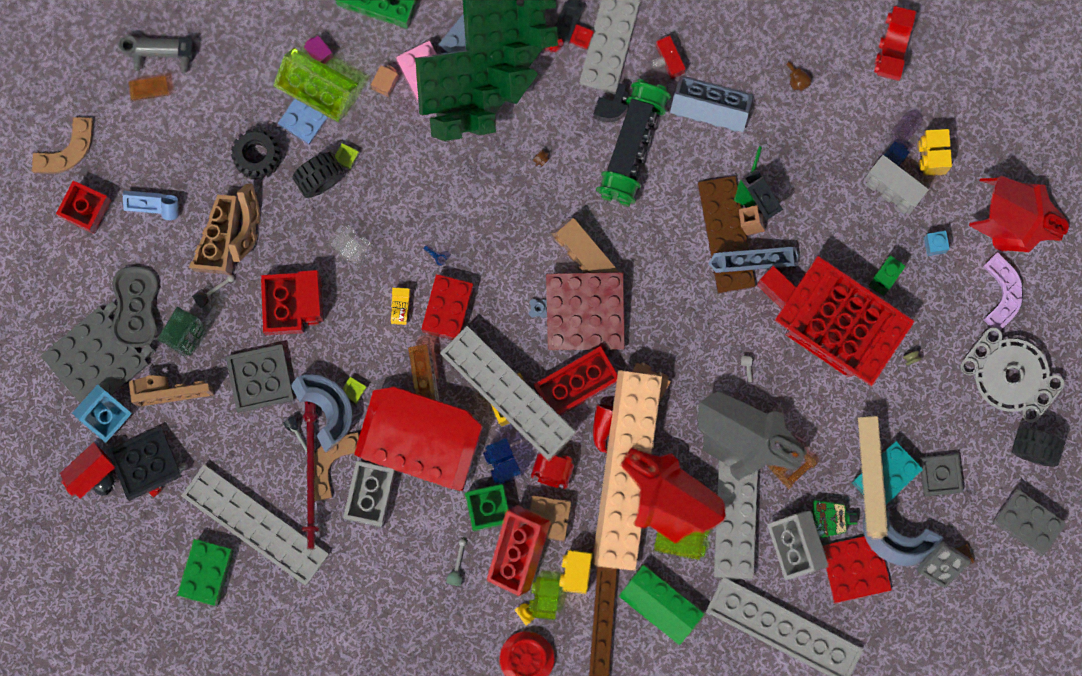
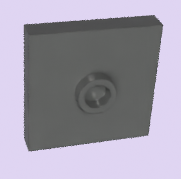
(941, 475)

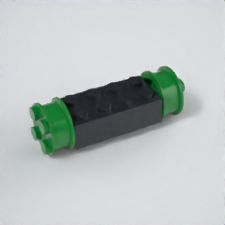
(622, 173)

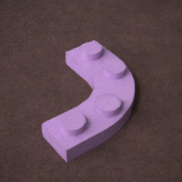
(1011, 292)

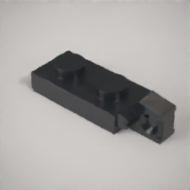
(568, 19)

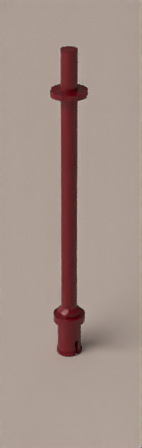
(310, 417)

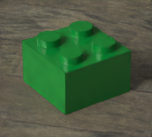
(486, 507)

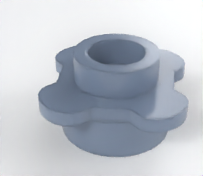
(538, 313)

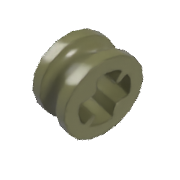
(912, 358)

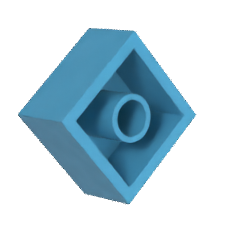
(101, 413)

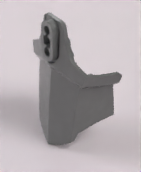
(746, 436)

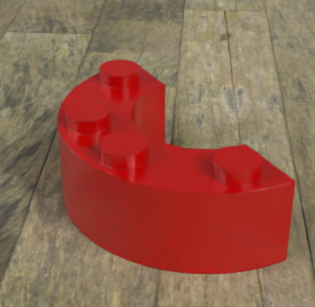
(893, 46)

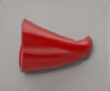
(602, 426)

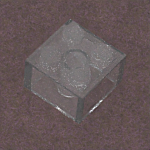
(350, 247)

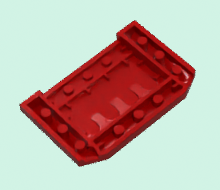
(419, 437)

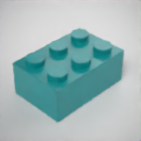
(897, 471)

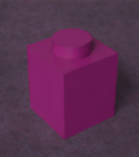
(318, 49)

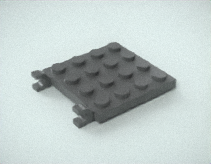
(93, 357)

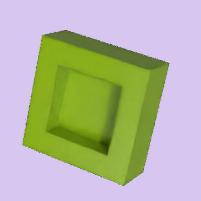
(346, 156)
(354, 389)

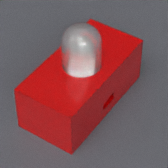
(668, 58)

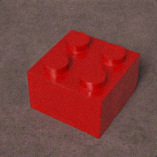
(83, 207)

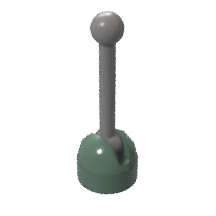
(455, 577)

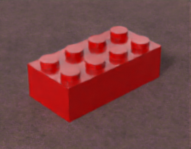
(577, 382)
(518, 550)

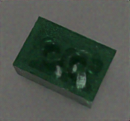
(182, 332)

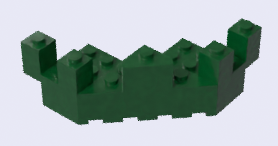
(474, 83)

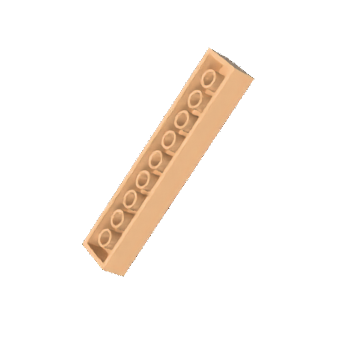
(631, 427)

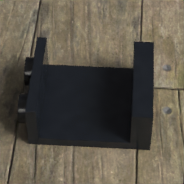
(762, 194)

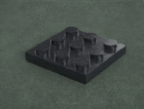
(144, 463)

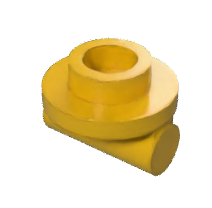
(524, 613)

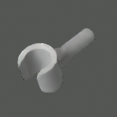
(747, 361)

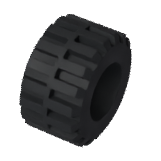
(260, 169)
(318, 174)
(1038, 447)

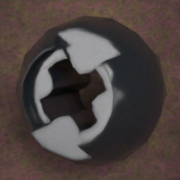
(104, 486)

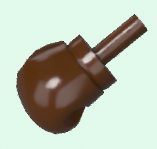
(799, 78)

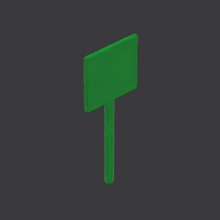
(742, 195)

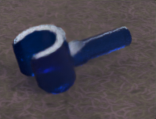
(434, 255)

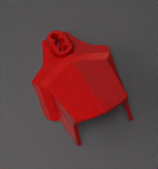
(1020, 216)
(670, 497)

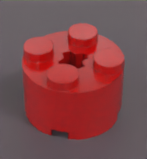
(553, 472)

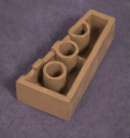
(222, 228)
(581, 247)

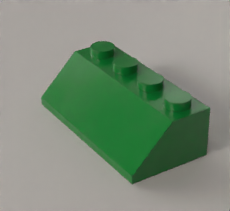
(661, 605)

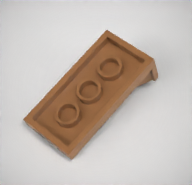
(146, 394)

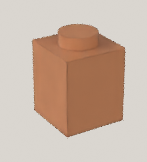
(385, 80)
(752, 220)

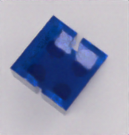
(498, 453)

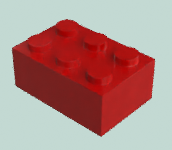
(281, 304)
(447, 307)

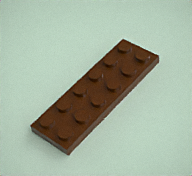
(724, 230)

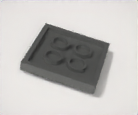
(259, 378)

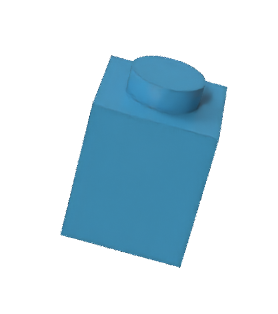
(936, 243)

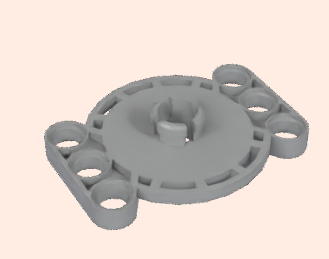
(1030, 380)

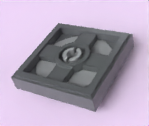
(943, 565)

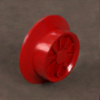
(526, 655)

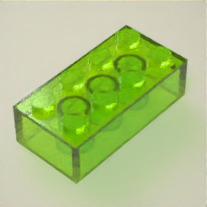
(315, 84)

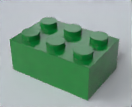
(205, 572)

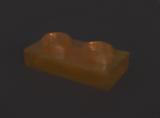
(148, 88)

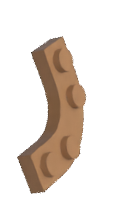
(72, 155)
(251, 215)
(323, 462)

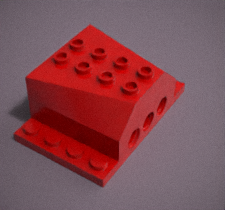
(843, 322)

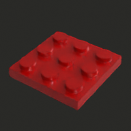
(855, 570)

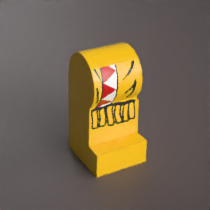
(400, 305)

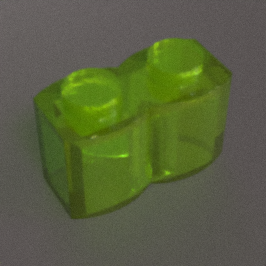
(545, 599)

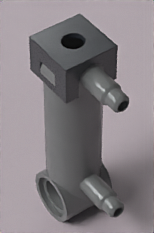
(156, 47)

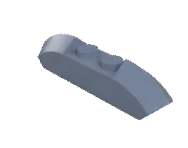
(754, 259)

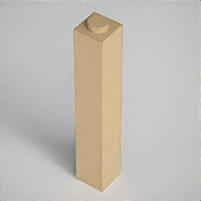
(872, 477)

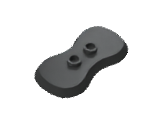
(134, 319)

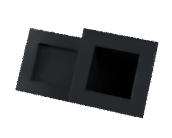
(609, 110)

